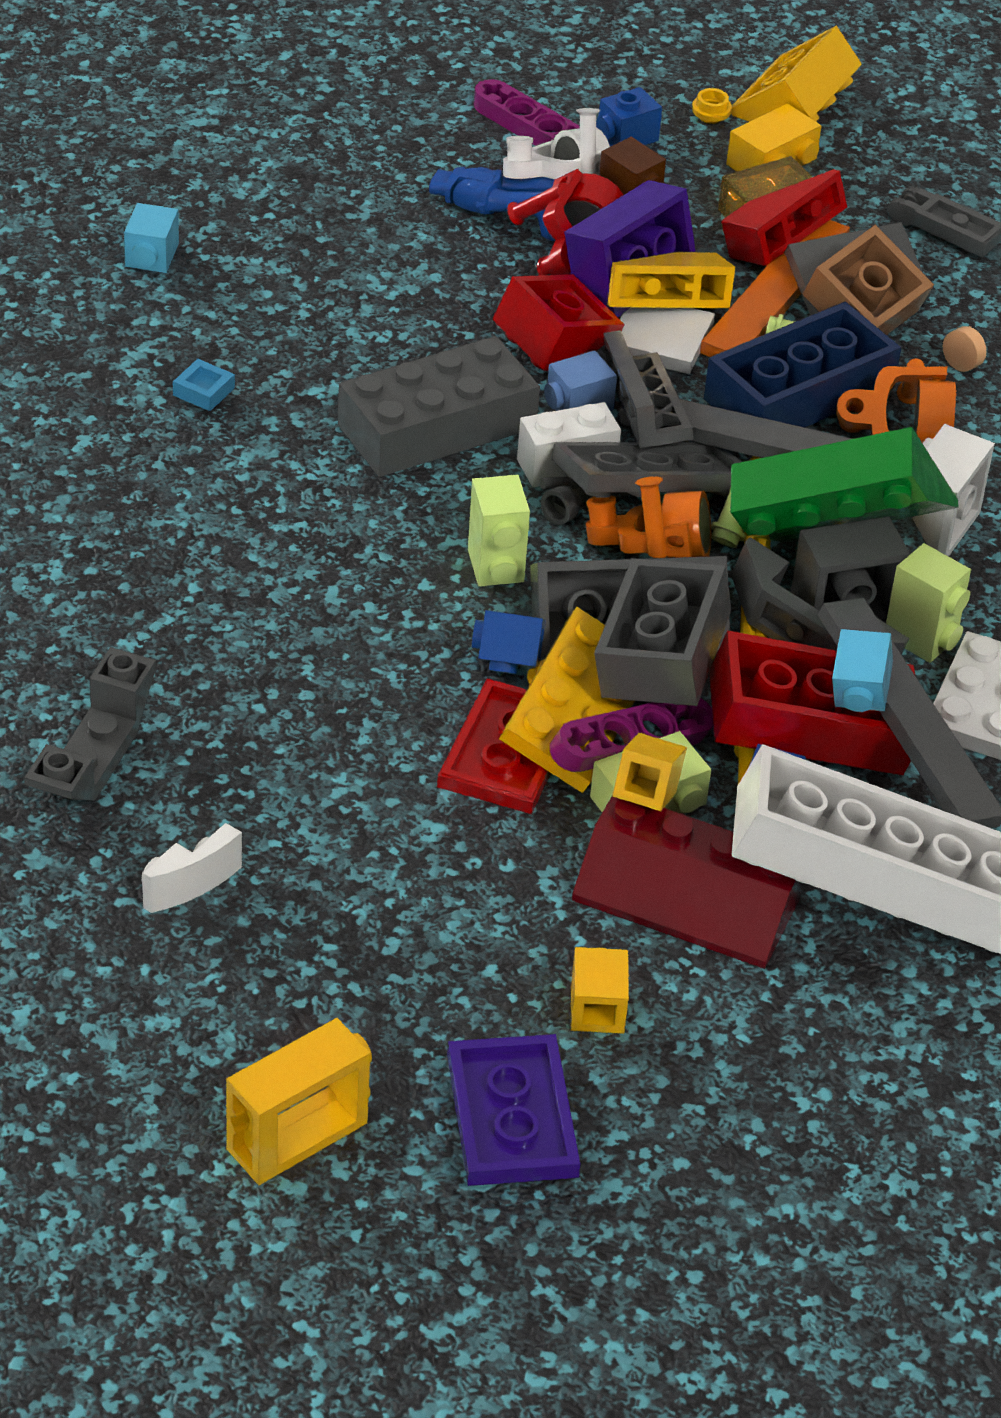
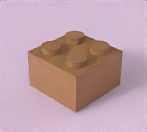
(872, 279)

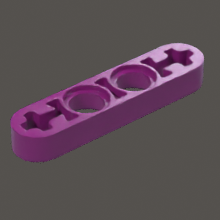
(503, 103)
(627, 723)

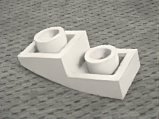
(187, 874)

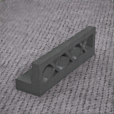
(639, 402)

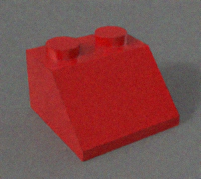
(553, 318)

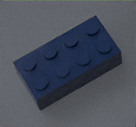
(801, 368)

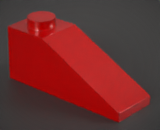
(769, 223)

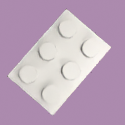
(972, 695)

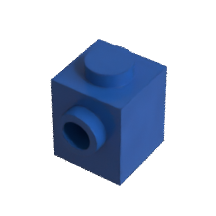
(630, 115)
(509, 640)

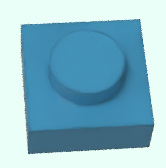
(203, 384)

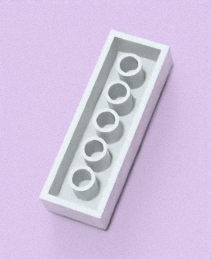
(870, 846)

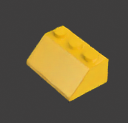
(802, 78)

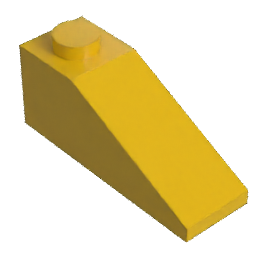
(672, 281)

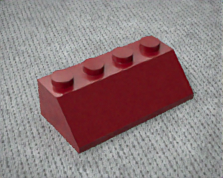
(684, 882)

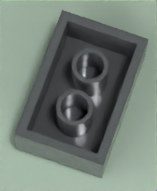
(663, 632)

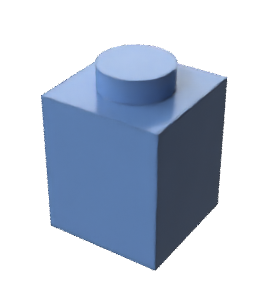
(580, 382)

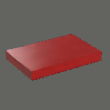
(486, 766)

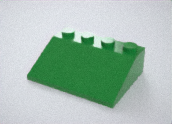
(838, 485)

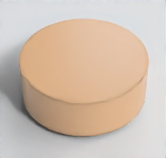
(964, 348)

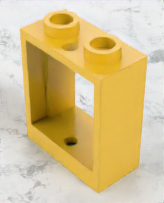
(255, 1095)

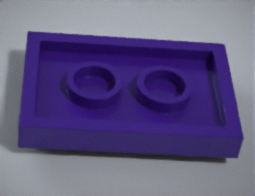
(512, 1110)

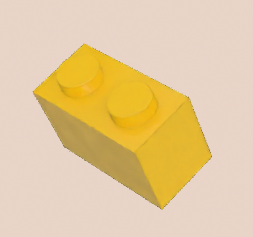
(774, 137)

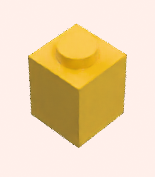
(649, 771)
(599, 990)

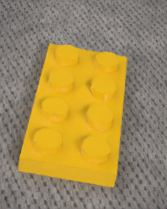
(562, 692)

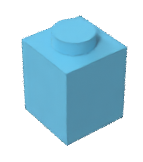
(151, 237)
(862, 670)

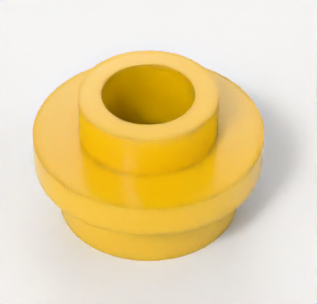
(712, 105)

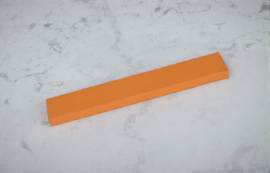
(766, 296)

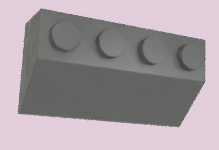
(587, 585)

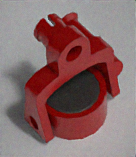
(565, 205)

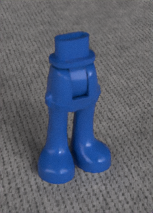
(488, 190)

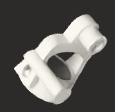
(555, 158)

